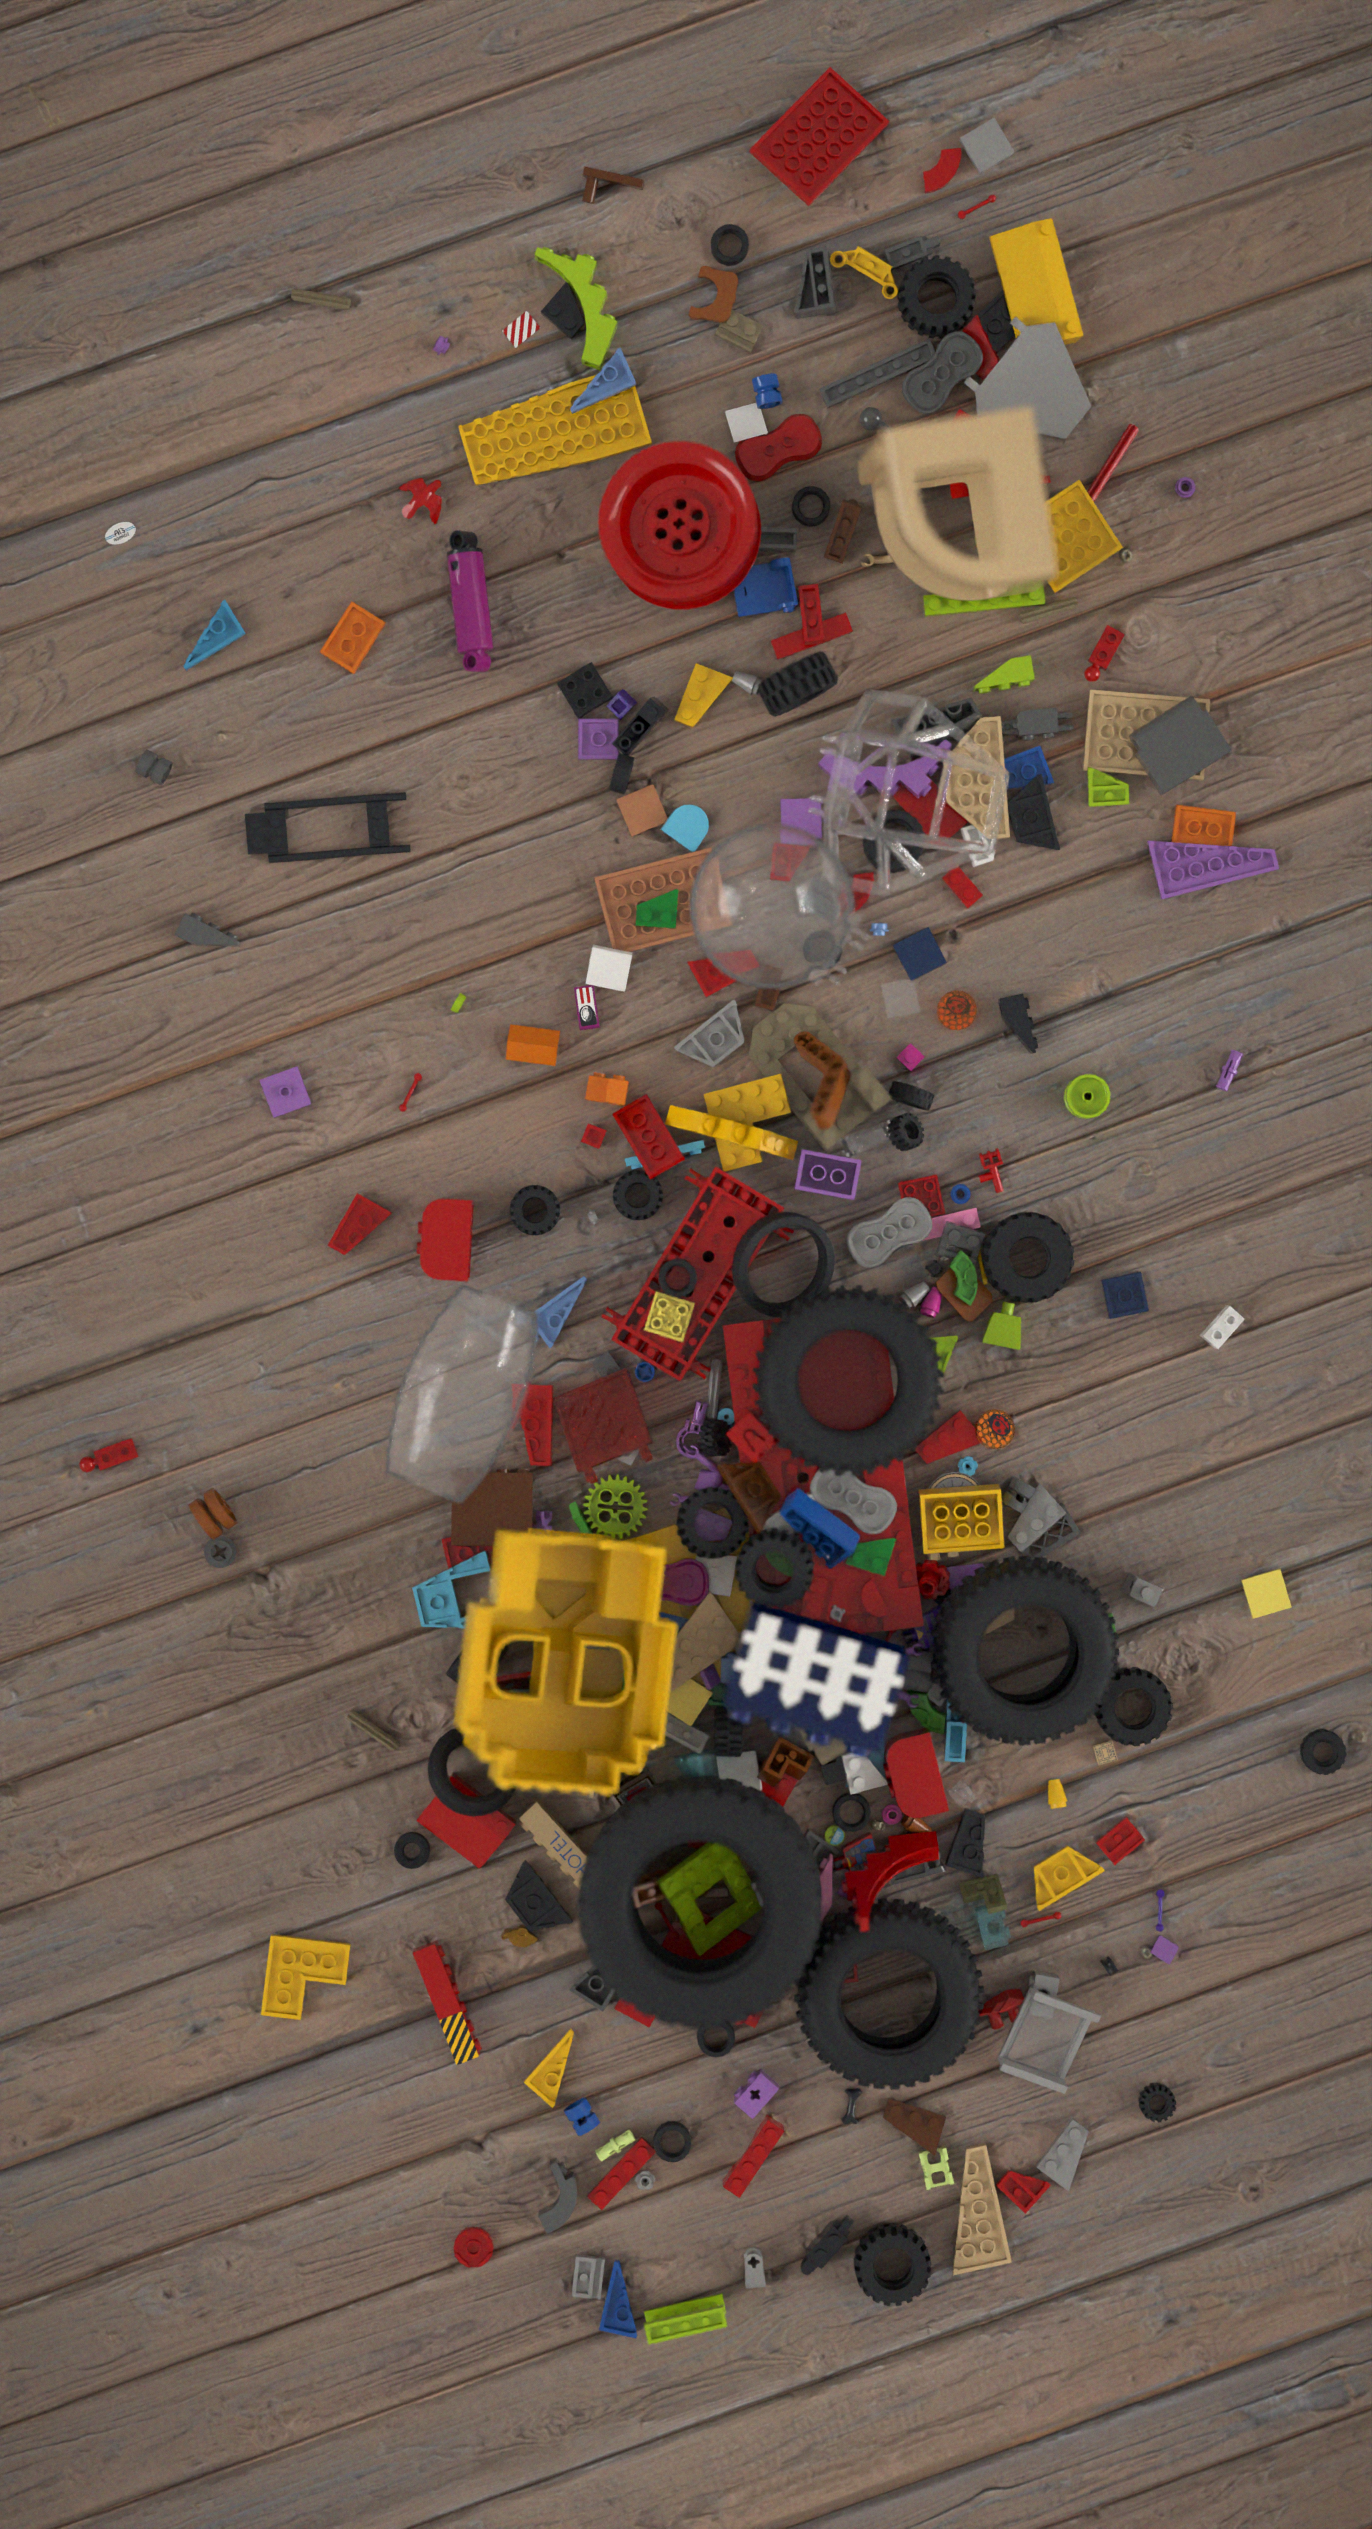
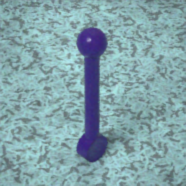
(1160, 1893)

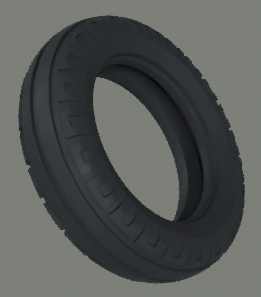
(448, 1793)

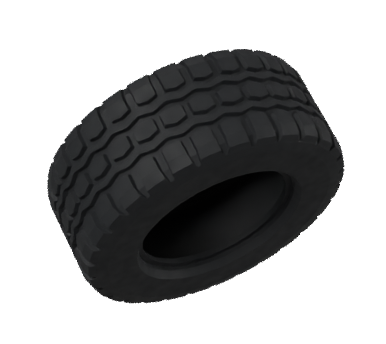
(687, 1988)

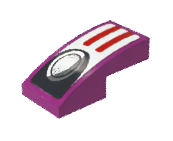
(586, 1007)

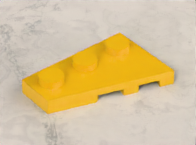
(701, 692)

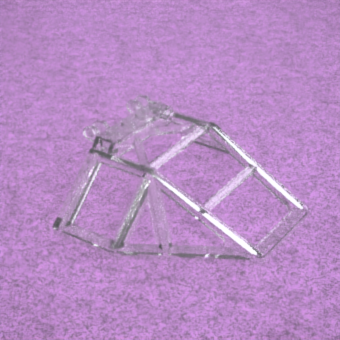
(846, 768)

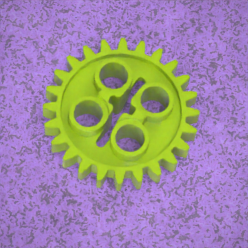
(614, 1525)

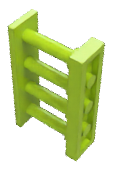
(685, 2318)

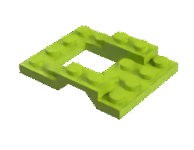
(696, 1876)

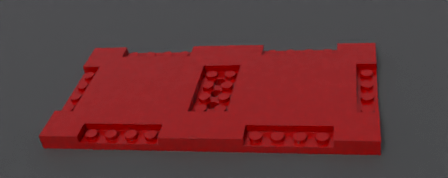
(844, 1387)

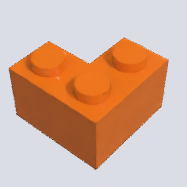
(607, 1089)

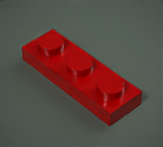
(811, 614)

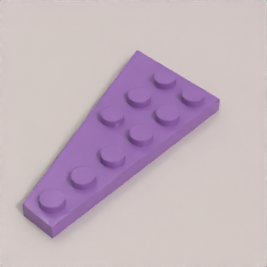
(1193, 867)

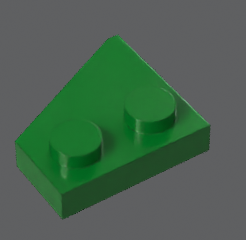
(659, 911)
(872, 1555)

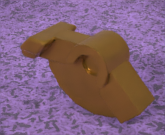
(519, 1936)

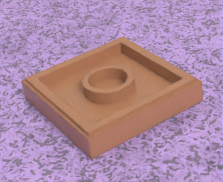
(642, 810)

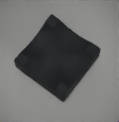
(585, 690)

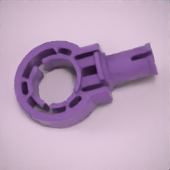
(698, 1419)

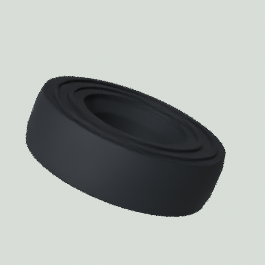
(412, 1837)

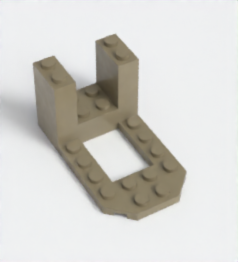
(775, 1038)

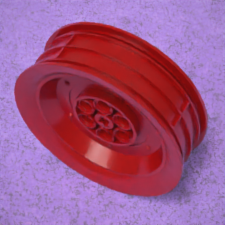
(658, 482)

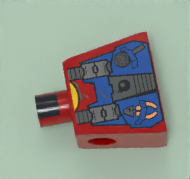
(855, 1853)

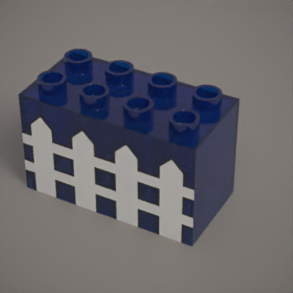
(814, 1679)

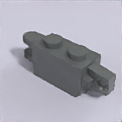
(1036, 723)

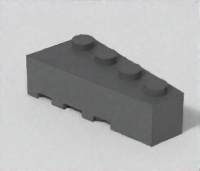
(593, 1989)

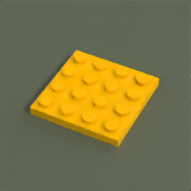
(1078, 535)

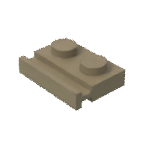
(740, 331)

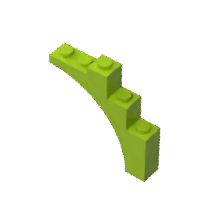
(579, 274)

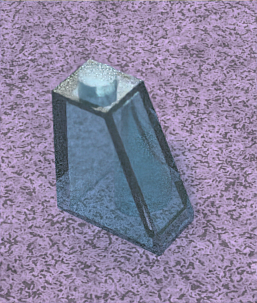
(697, 1764)

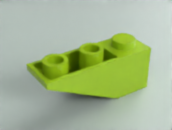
(1013, 672)

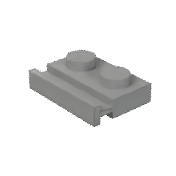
(588, 2276)

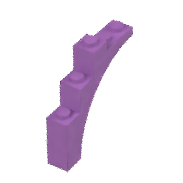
(910, 775)

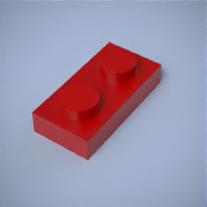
(962, 887)

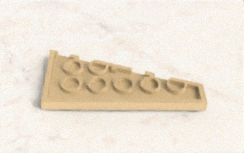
(701, 1641)
(980, 2227)

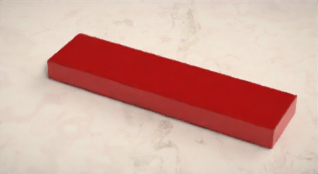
(794, 642)

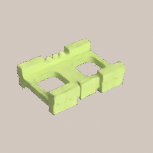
(943, 2166)

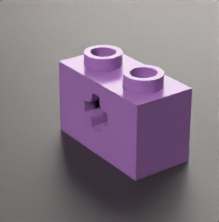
(753, 2104)

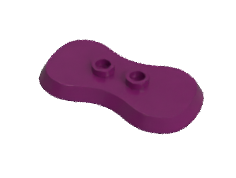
(685, 1582)

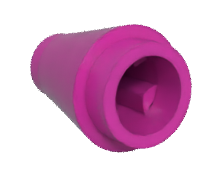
(931, 1304)

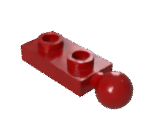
(1103, 653)
(110, 1456)

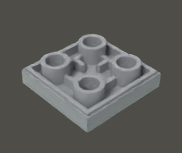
(986, 146)

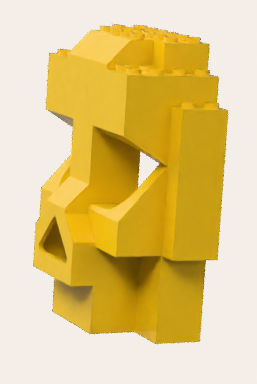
(551, 1732)

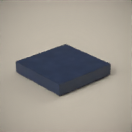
(919, 954)
(1125, 1295)

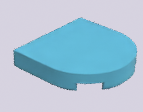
(687, 826)

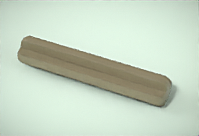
(321, 299)
(1048, 610)
(373, 1730)

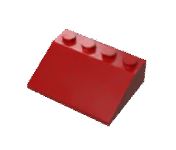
(468, 1835)

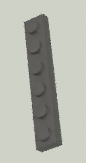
(877, 373)

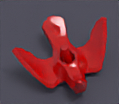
(422, 495)

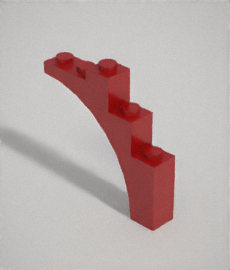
(899, 1855)

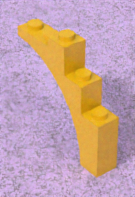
(731, 1132)

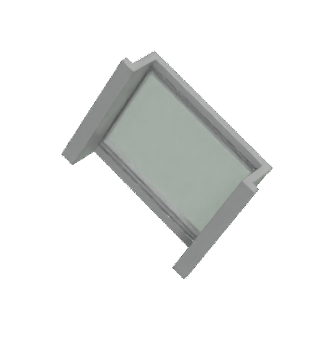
(1045, 2039)

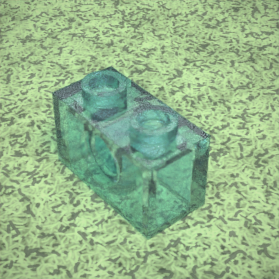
(992, 1938)

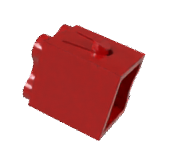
(751, 1437)

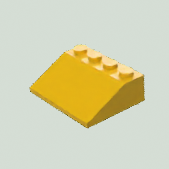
(961, 1518)

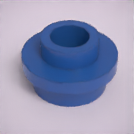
(965, 1198)

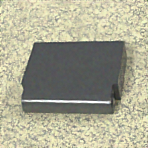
(1178, 744)

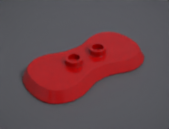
(792, 440)

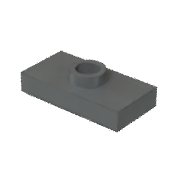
(605, 1364)

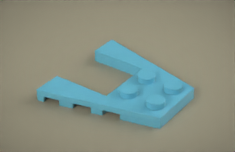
(437, 1596)

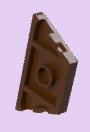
(752, 1490)

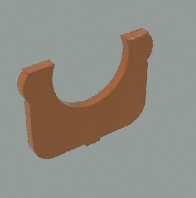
(722, 306)

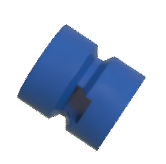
(767, 391)
(578, 2110)

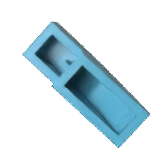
(954, 1737)

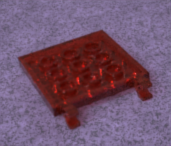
(603, 1422)

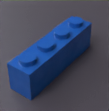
(819, 1527)

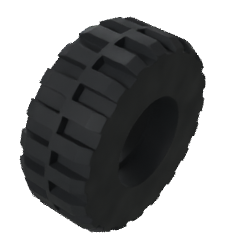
(1058, 1251)

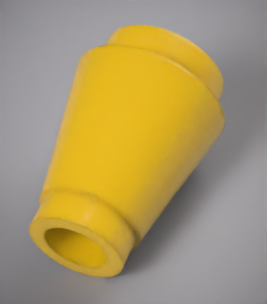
(1056, 1794)

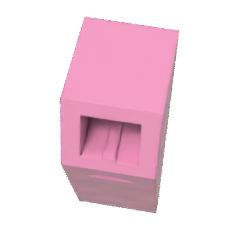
(826, 1881)

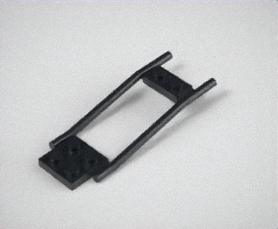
(268, 832)

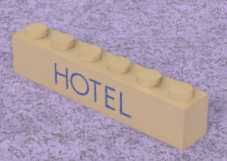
(556, 1840)

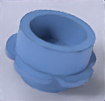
(879, 929)

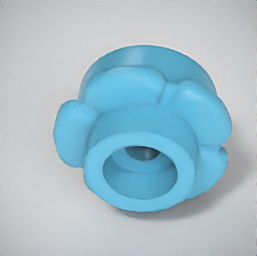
(962, 1465)

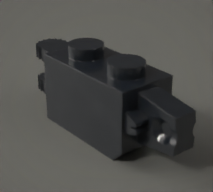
(826, 2245)

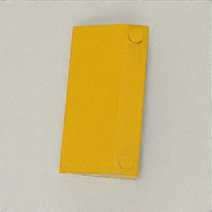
(1036, 278)

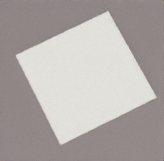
(746, 422)

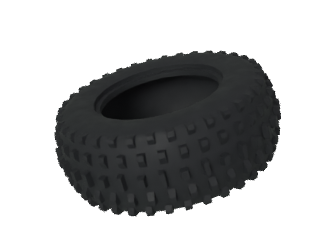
(911, 1406)
(1063, 1701)
(910, 2055)

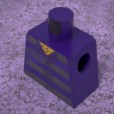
(923, 1633)

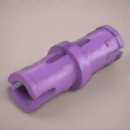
(1229, 1070)

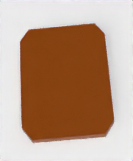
(946, 1285)

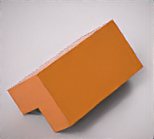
(532, 1045)

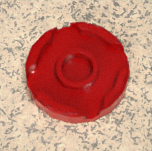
(473, 2247)

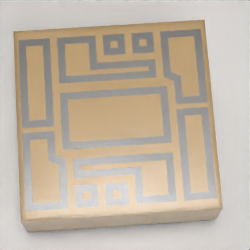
(1105, 1752)

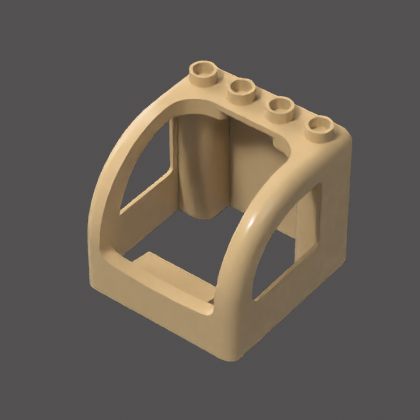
(1006, 494)

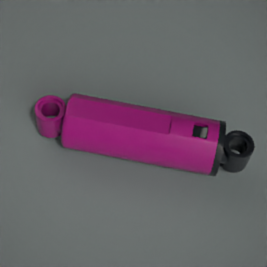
(470, 601)

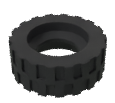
(911, 1095)
(1334, 1762)

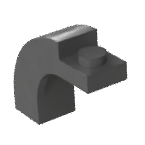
(561, 2210)

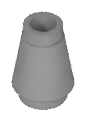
(747, 682)
(914, 1294)

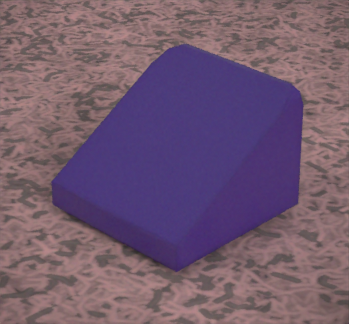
(621, 704)

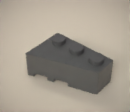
(816, 288)

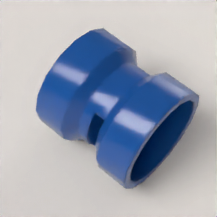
(644, 1371)

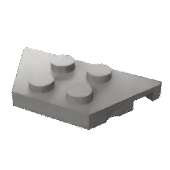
(715, 1037)

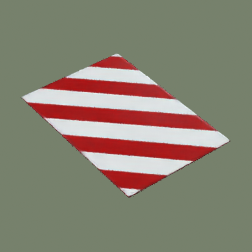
(521, 329)

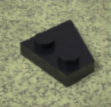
(564, 312)

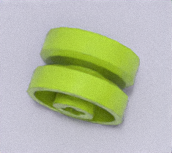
(1075, 1100)

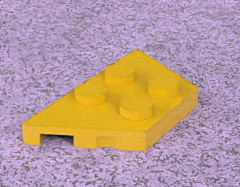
(1061, 1875)

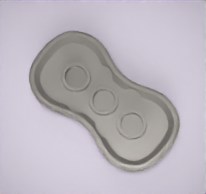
(901, 1225)
(866, 1505)

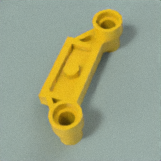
(870, 266)

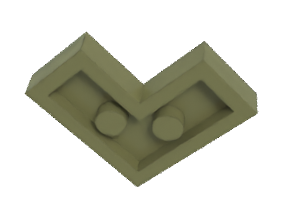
(985, 1888)

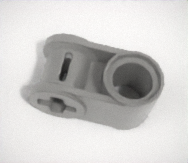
(754, 2270)

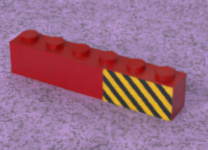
(446, 2002)

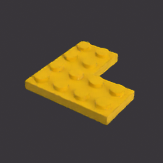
(746, 1105)
(292, 1963)

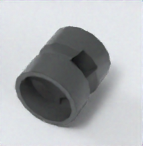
(155, 768)
(1019, 1487)

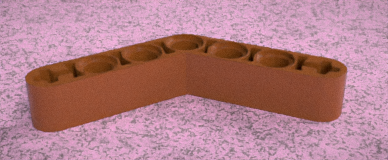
(834, 1080)

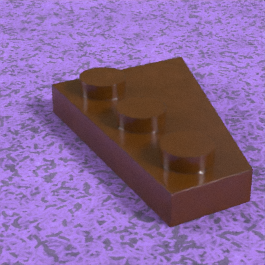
(917, 2123)

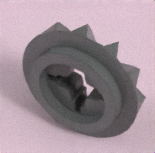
(219, 1561)

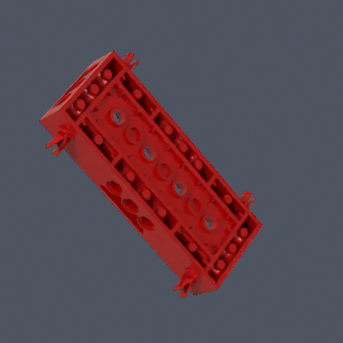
(698, 1232)

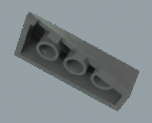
(961, 713)

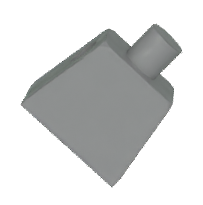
(1142, 1589)

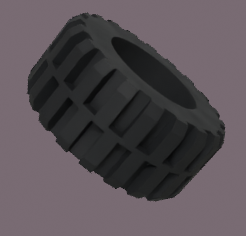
(936, 270)
(797, 683)
(774, 1594)
(1153, 1724)
(895, 2290)

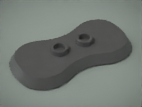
(930, 384)

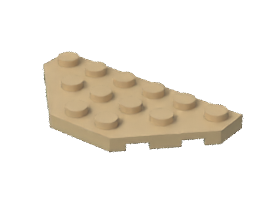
(970, 790)

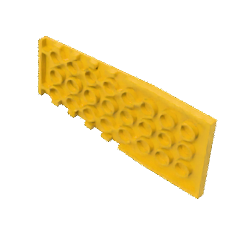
(548, 437)

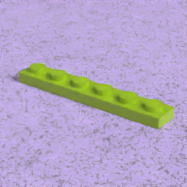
(937, 605)

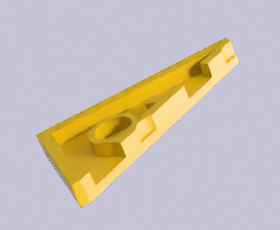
(548, 2073)

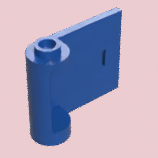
(768, 589)

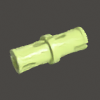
(615, 2145)

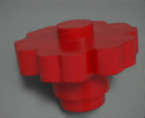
(932, 1579)

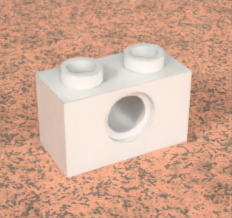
(1222, 1327)

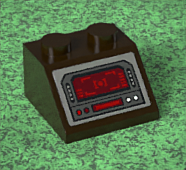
(632, 1785)

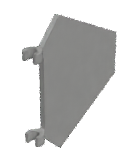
(1035, 374)

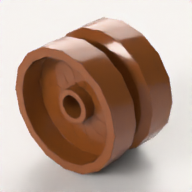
(213, 1513)

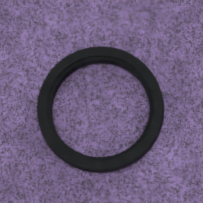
(755, 1234)

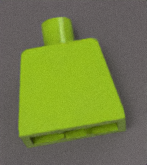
(1003, 1328)

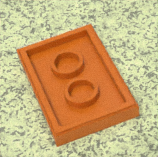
(352, 637)
(1203, 826)

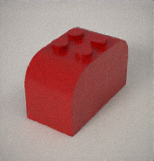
(446, 1239)
(914, 1774)

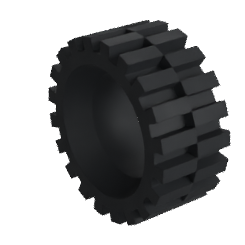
(687, 1530)

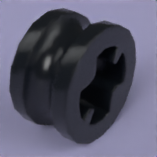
(1109, 1965)

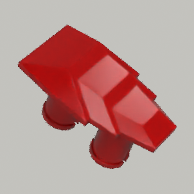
(1005, 2001)

